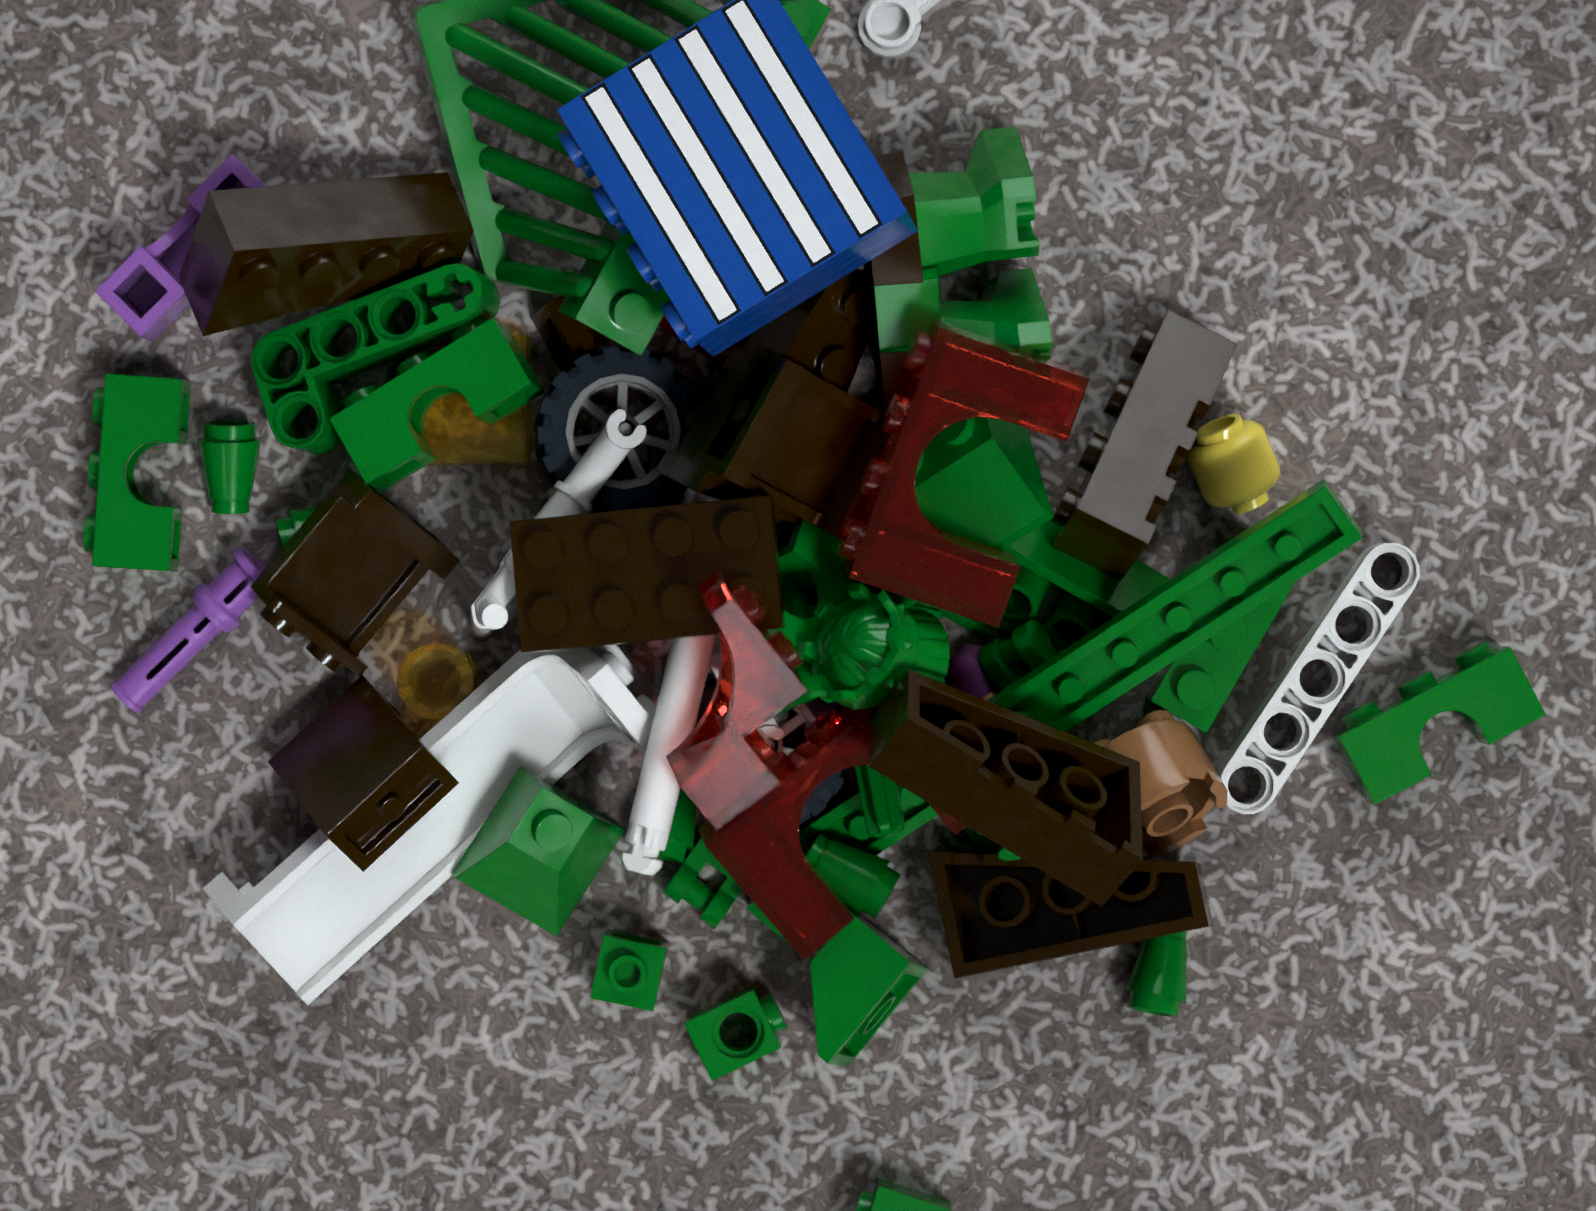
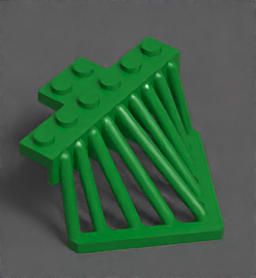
(608, 288)

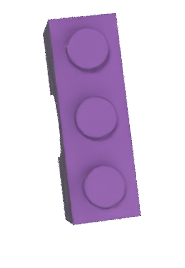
(147, 285)

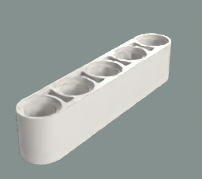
(1344, 663)

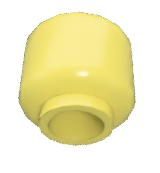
(1234, 463)

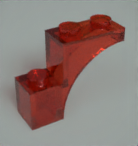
(727, 754)

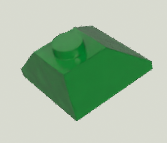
(538, 851)
(857, 987)

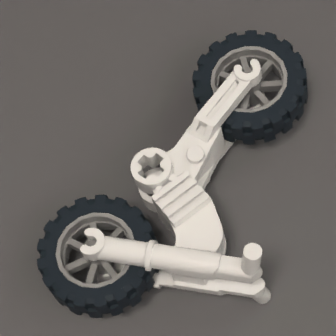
(584, 487)

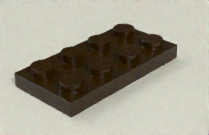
(639, 572)

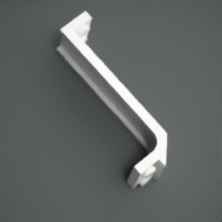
(533, 713)

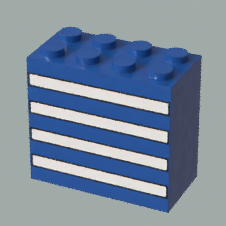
(733, 173)

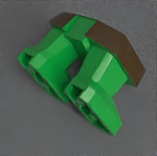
(959, 224)

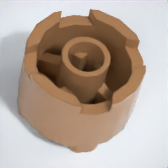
(1175, 780)

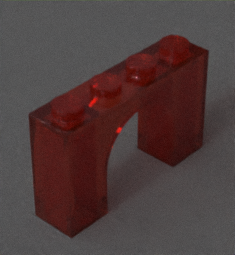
(952, 380)
(764, 844)

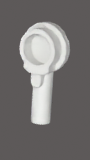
(892, 26)

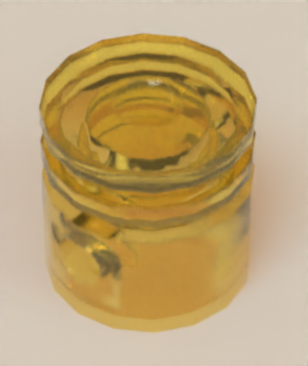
(436, 679)

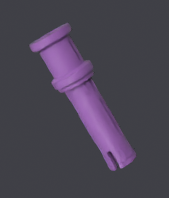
(212, 601)

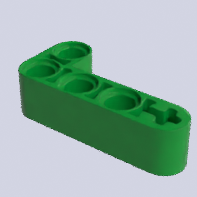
(375, 346)

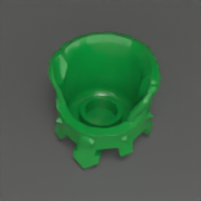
(870, 647)

